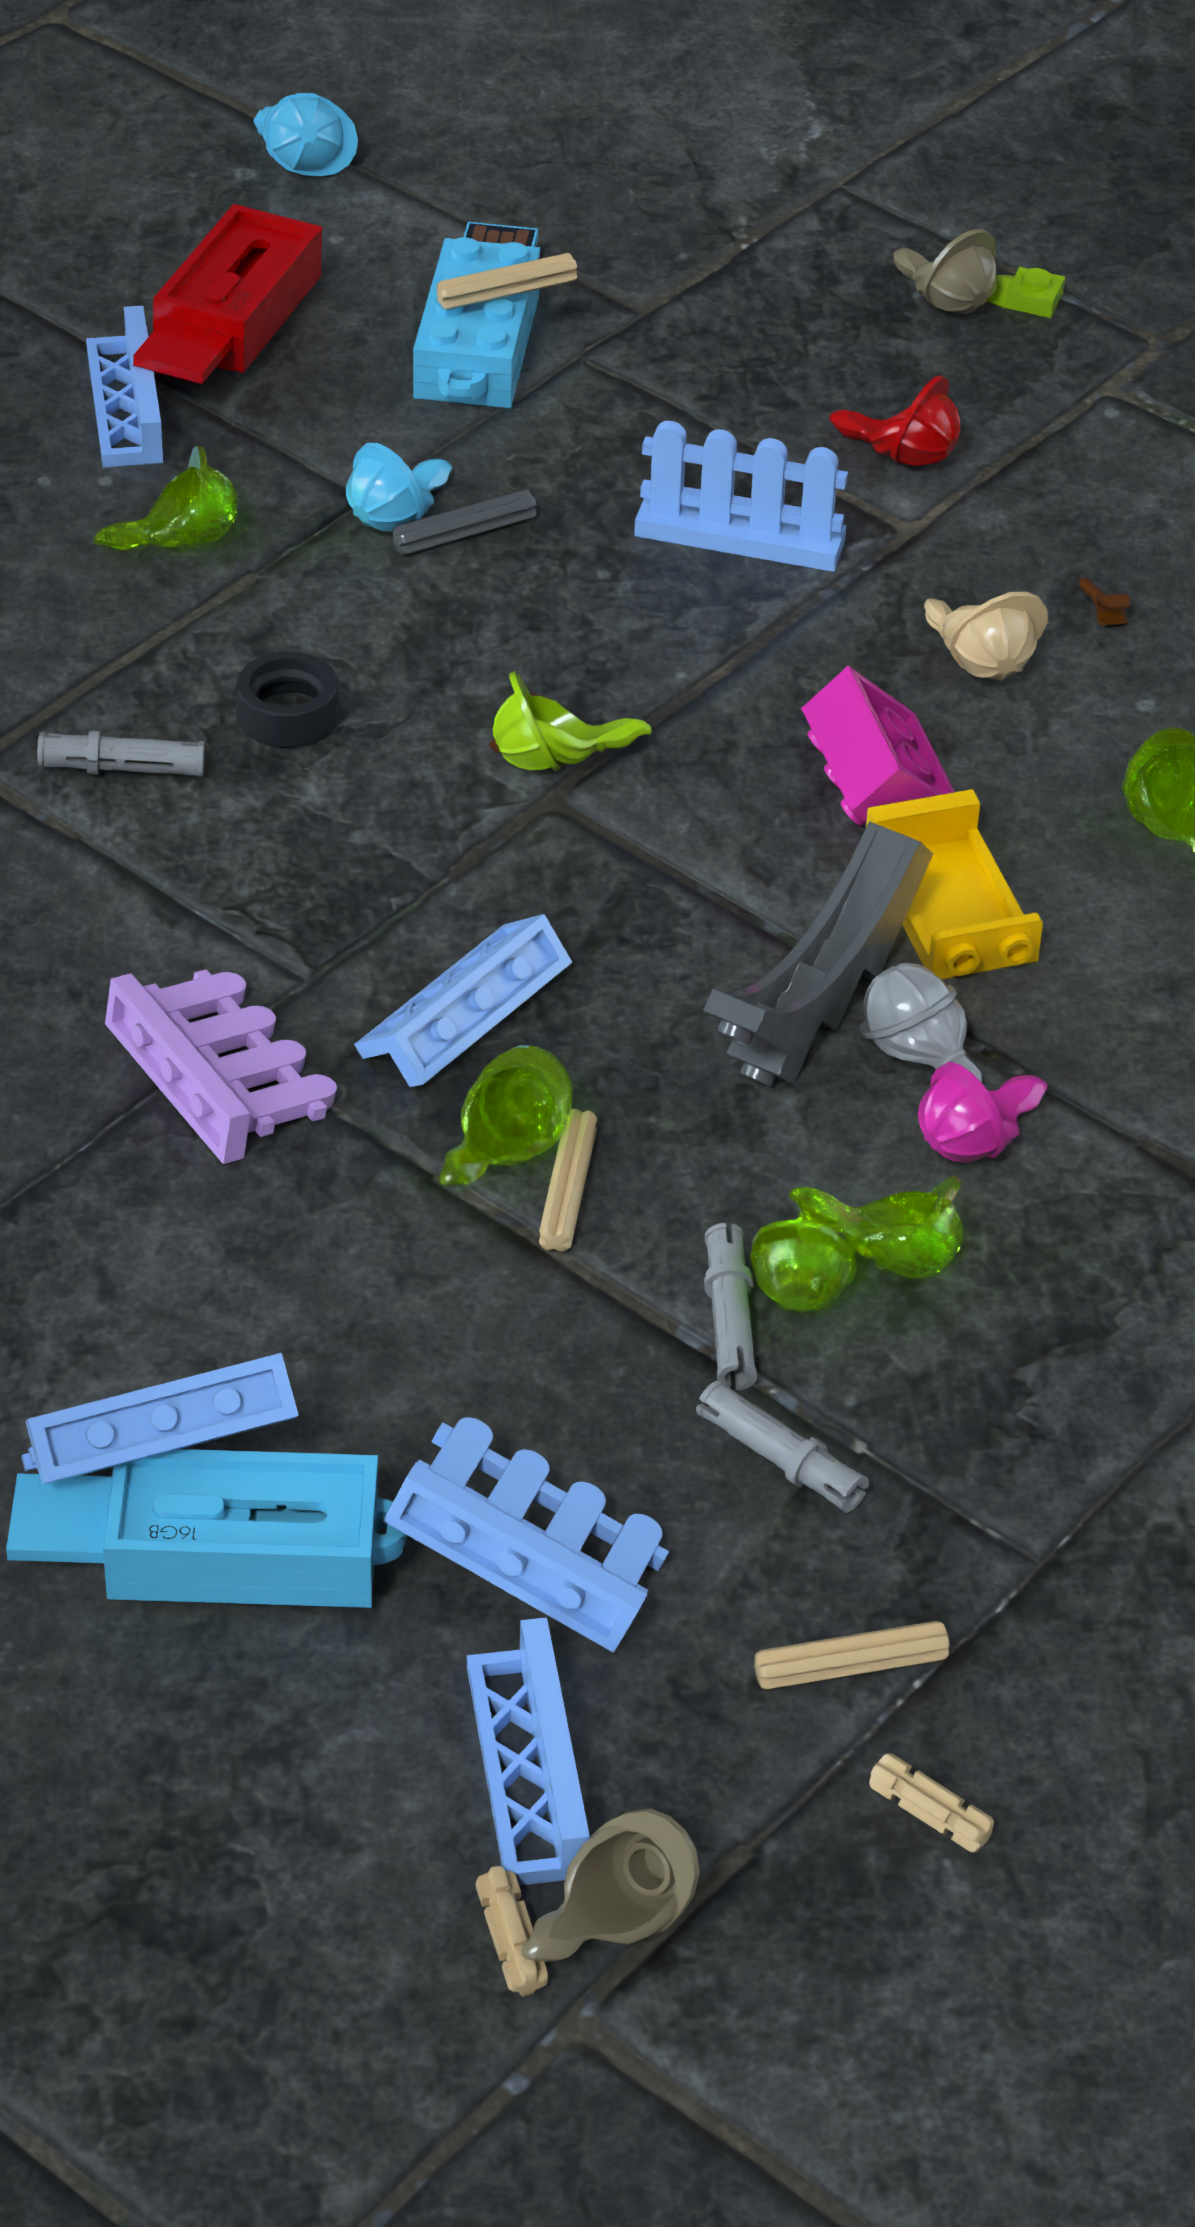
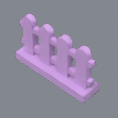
(197, 1081)

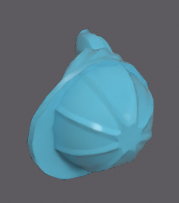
(308, 134)
(386, 490)

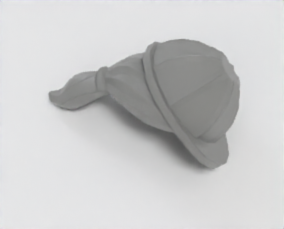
(916, 1017)

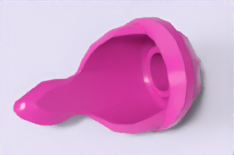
(968, 1120)

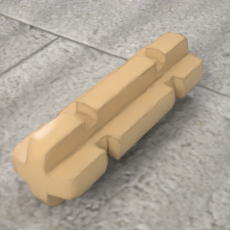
(931, 1802)
(510, 1930)

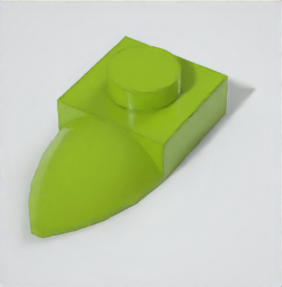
(1029, 291)

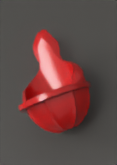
(915, 436)

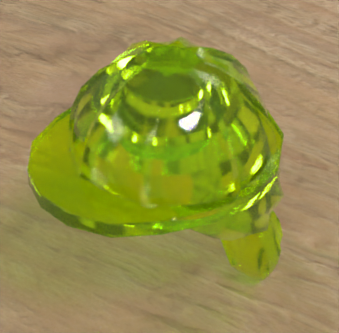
(190, 511)
(1162, 785)
(510, 1113)
(903, 1232)
(802, 1264)

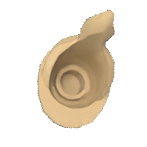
(991, 637)

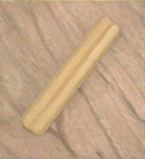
(506, 281)
(568, 1181)
(851, 1655)

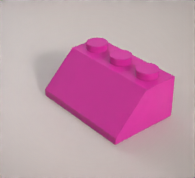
(872, 746)

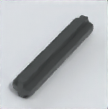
(464, 522)

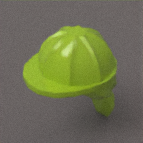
(544, 735)

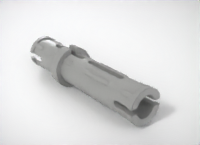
(120, 754)
(728, 1286)
(800, 1458)

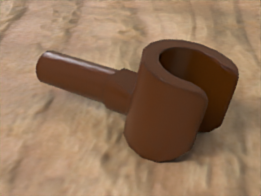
(1109, 607)

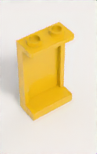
(963, 909)

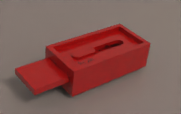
(231, 294)

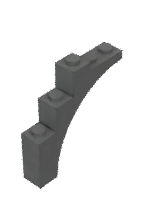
(812, 986)

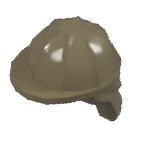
(959, 276)
(620, 1886)

